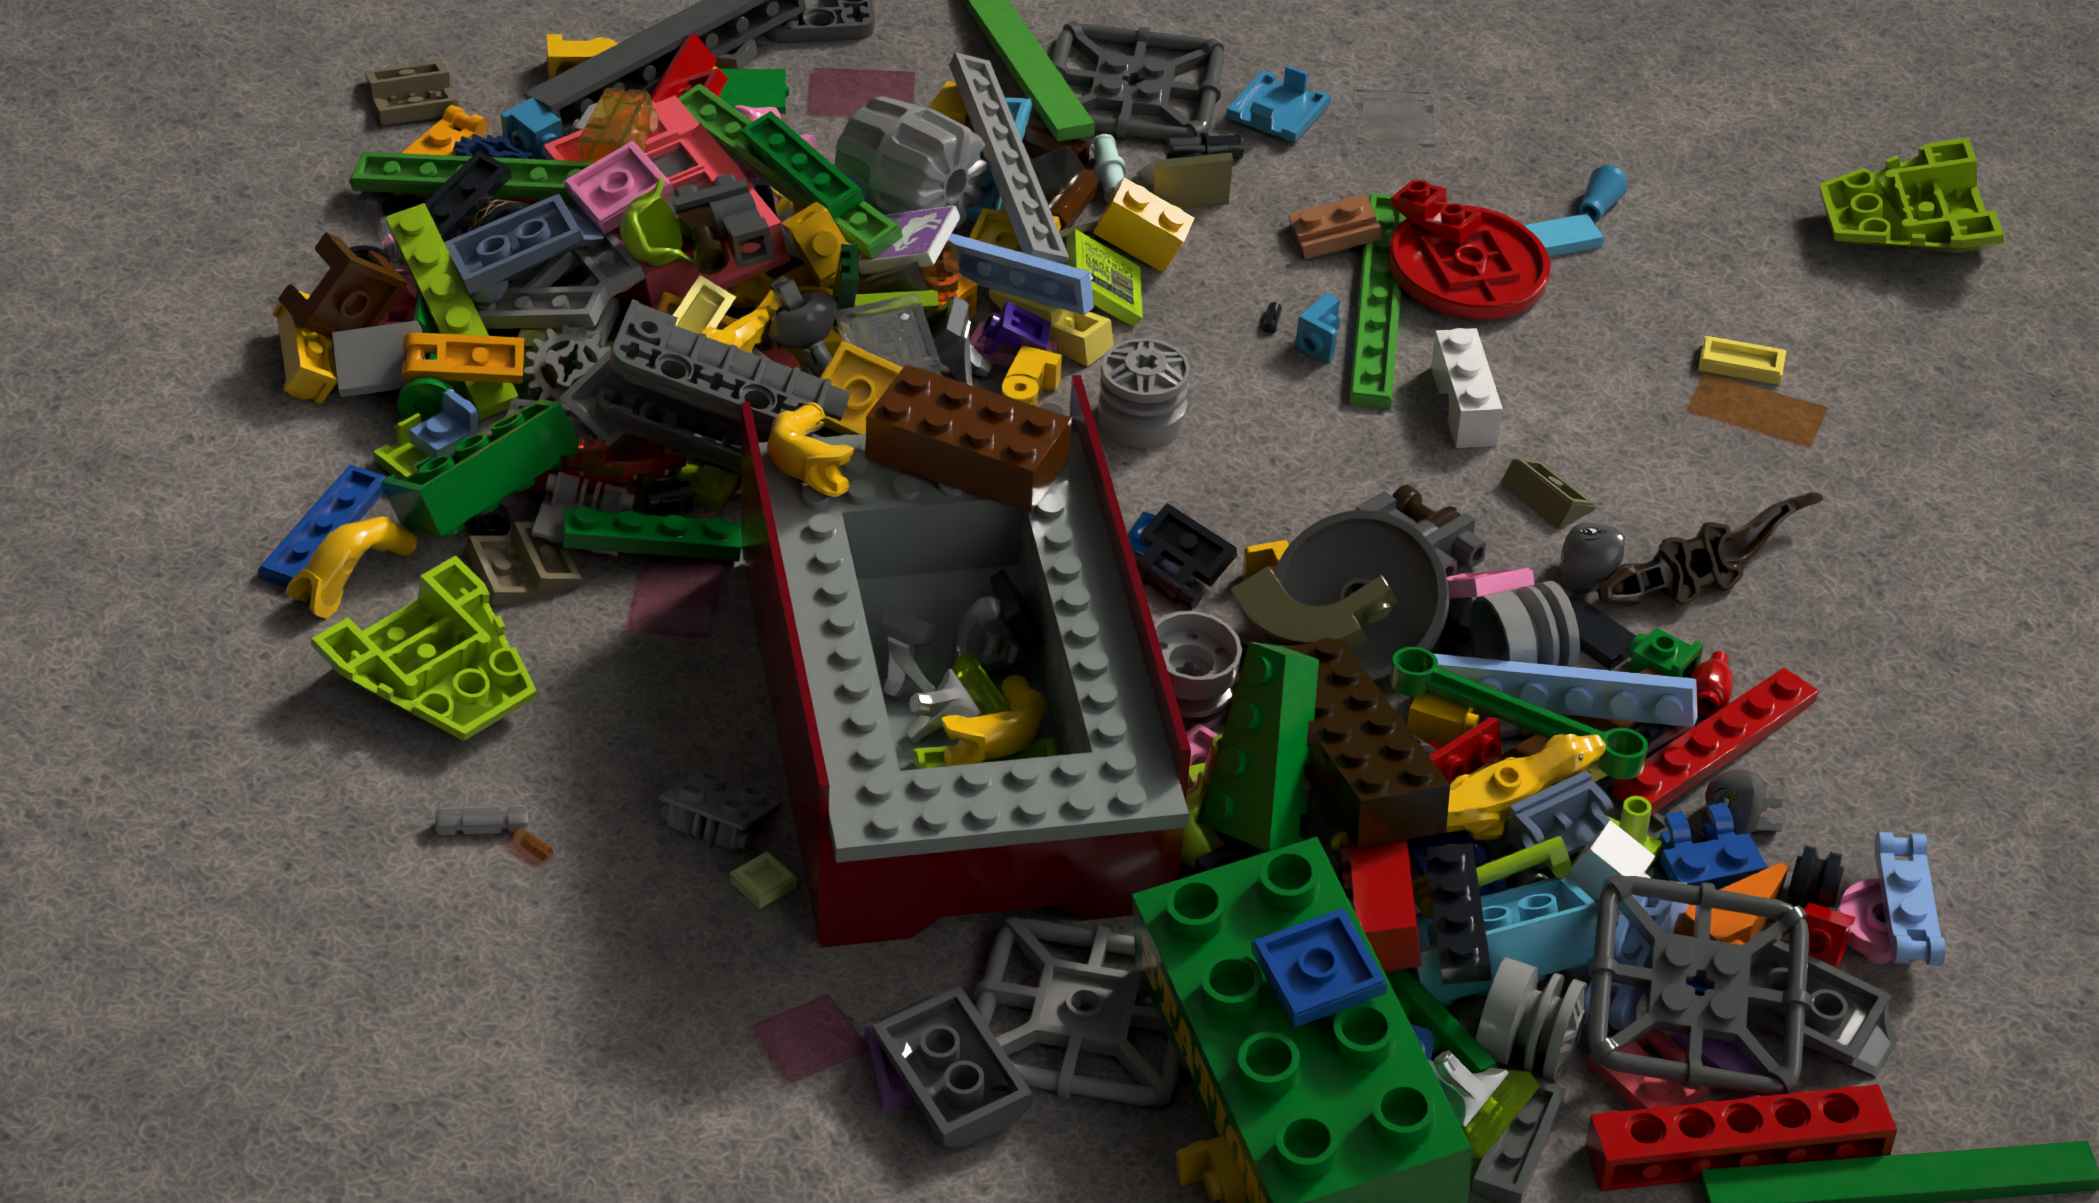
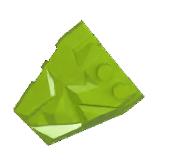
(1914, 202)
(436, 655)

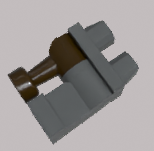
(720, 212)
(1446, 529)

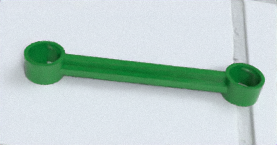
(1417, 674)

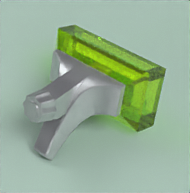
(963, 692)
(1483, 1100)

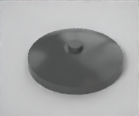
(1353, 550)

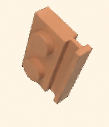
(1335, 226)

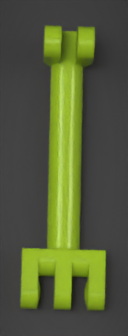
(1551, 852)

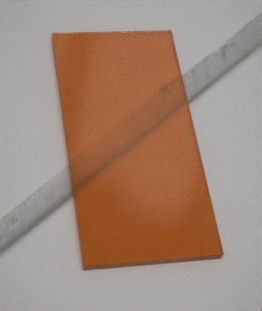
(1758, 409)

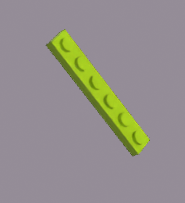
(445, 295)

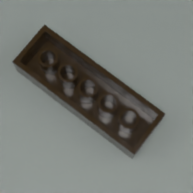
(1367, 757)

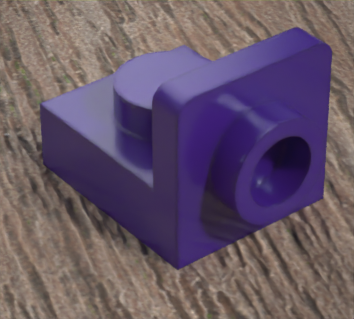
(1015, 328)

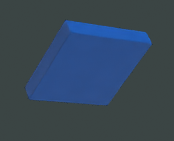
(1318, 967)

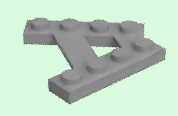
(535, 304)

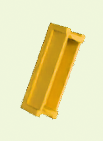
(306, 358)

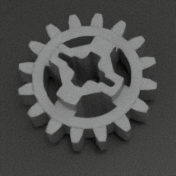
(555, 364)

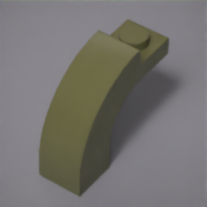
(1295, 623)

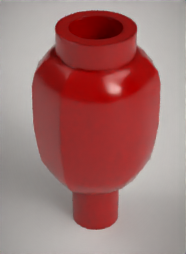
(1713, 684)

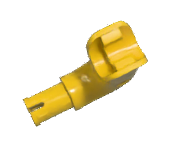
(805, 456)
(337, 556)
(996, 733)

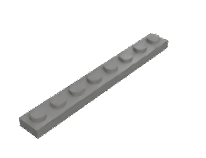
(1008, 159)

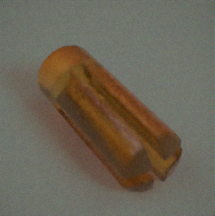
(523, 837)

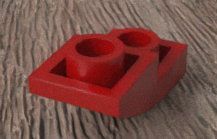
(1429, 209)

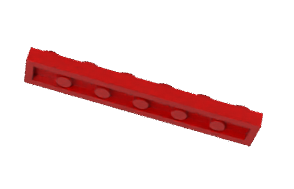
(1719, 739)

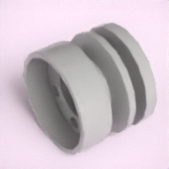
(1143, 393)
(1526, 626)
(1201, 664)
(1532, 1018)

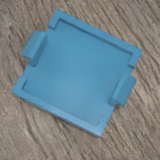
(1278, 106)

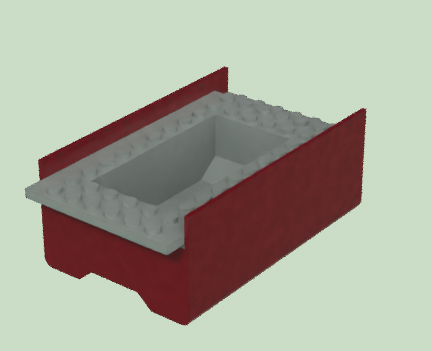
(909, 845)

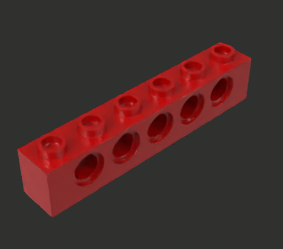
(1681, 1140)

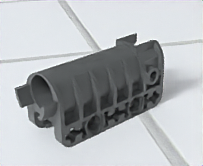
(699, 388)

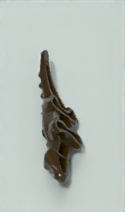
(1708, 559)

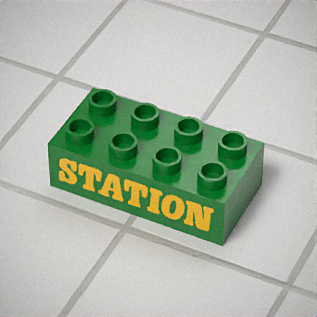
(1306, 1109)

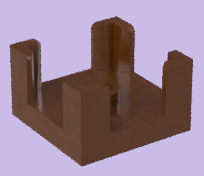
(350, 293)

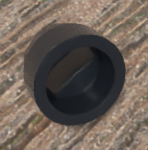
(499, 521)

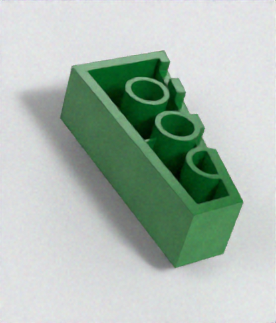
(482, 470)
(1264, 750)

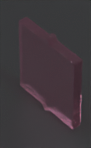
(810, 1038)

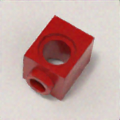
(1828, 933)

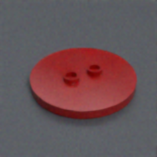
(1484, 277)

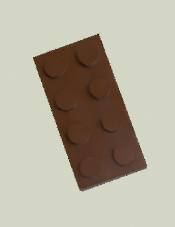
(968, 438)

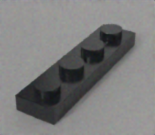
(1457, 914)

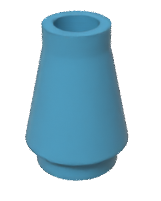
(1603, 190)

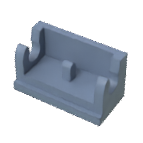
(1562, 810)

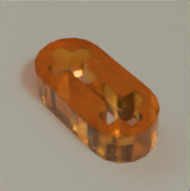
(944, 269)

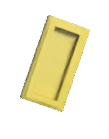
(1742, 360)

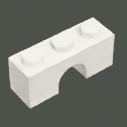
(1465, 375)

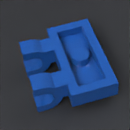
(1717, 861)

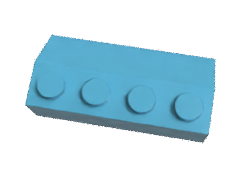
(1537, 924)

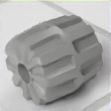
(911, 157)

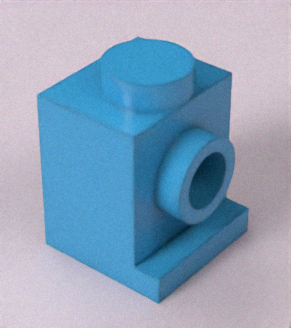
(531, 127)

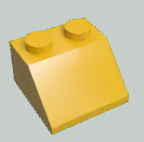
(1143, 224)

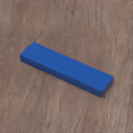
(341, 504)

